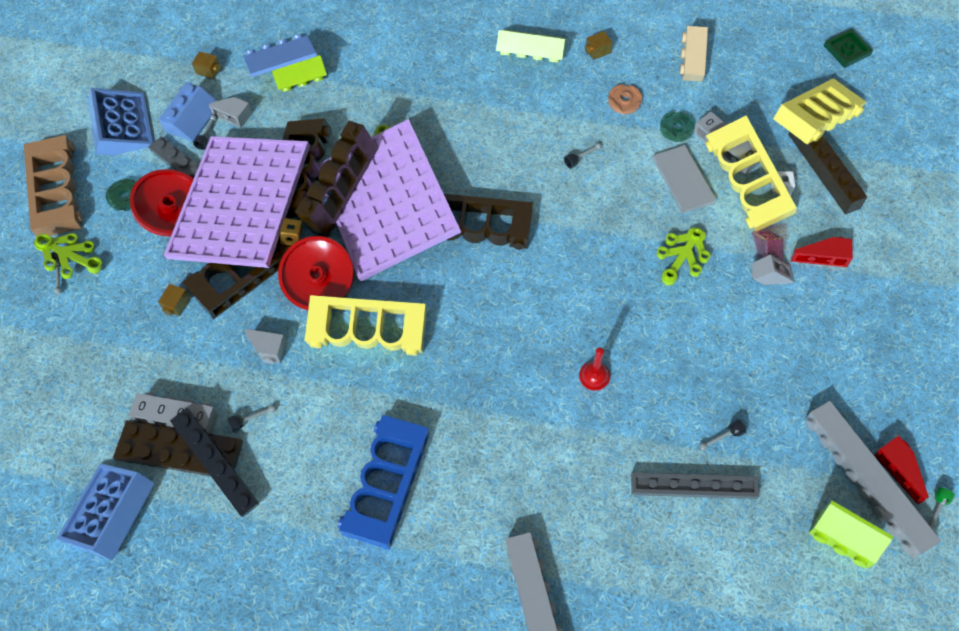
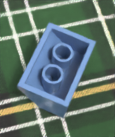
(187, 112)

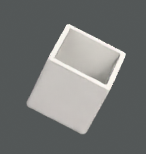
(788, 179)

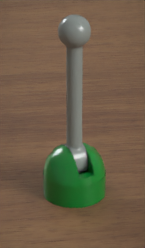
(943, 497)

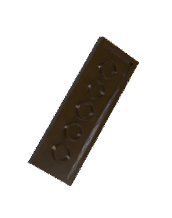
(167, 449)

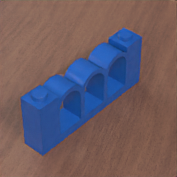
(372, 530)

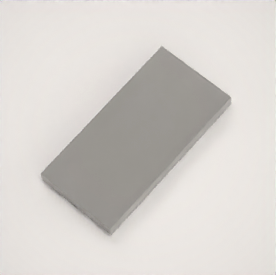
(684, 179)

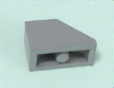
(232, 110)
(771, 271)
(267, 345)

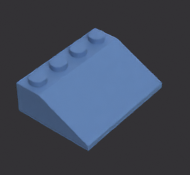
(279, 55)
(118, 121)
(106, 511)

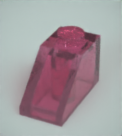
(768, 243)

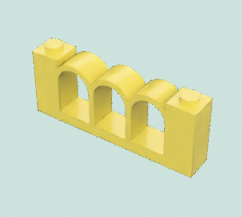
(819, 110)
(733, 135)
(319, 321)

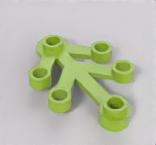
(66, 252)
(684, 252)

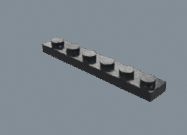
(214, 462)

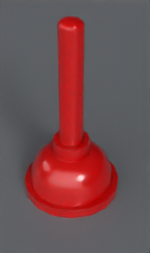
(595, 374)

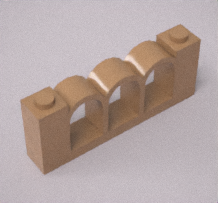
(60, 219)

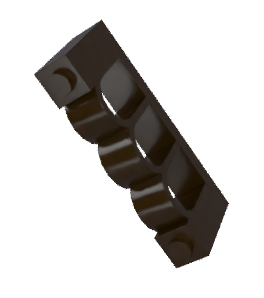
(316, 133)
(322, 217)
(521, 221)
(216, 304)

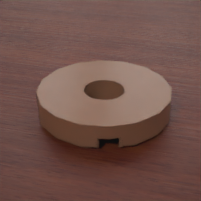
(622, 106)

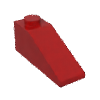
(831, 252)
(902, 465)

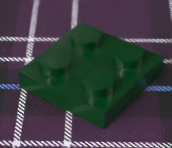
(848, 48)

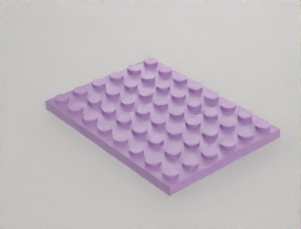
(238, 201)
(395, 205)

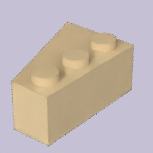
(693, 53)

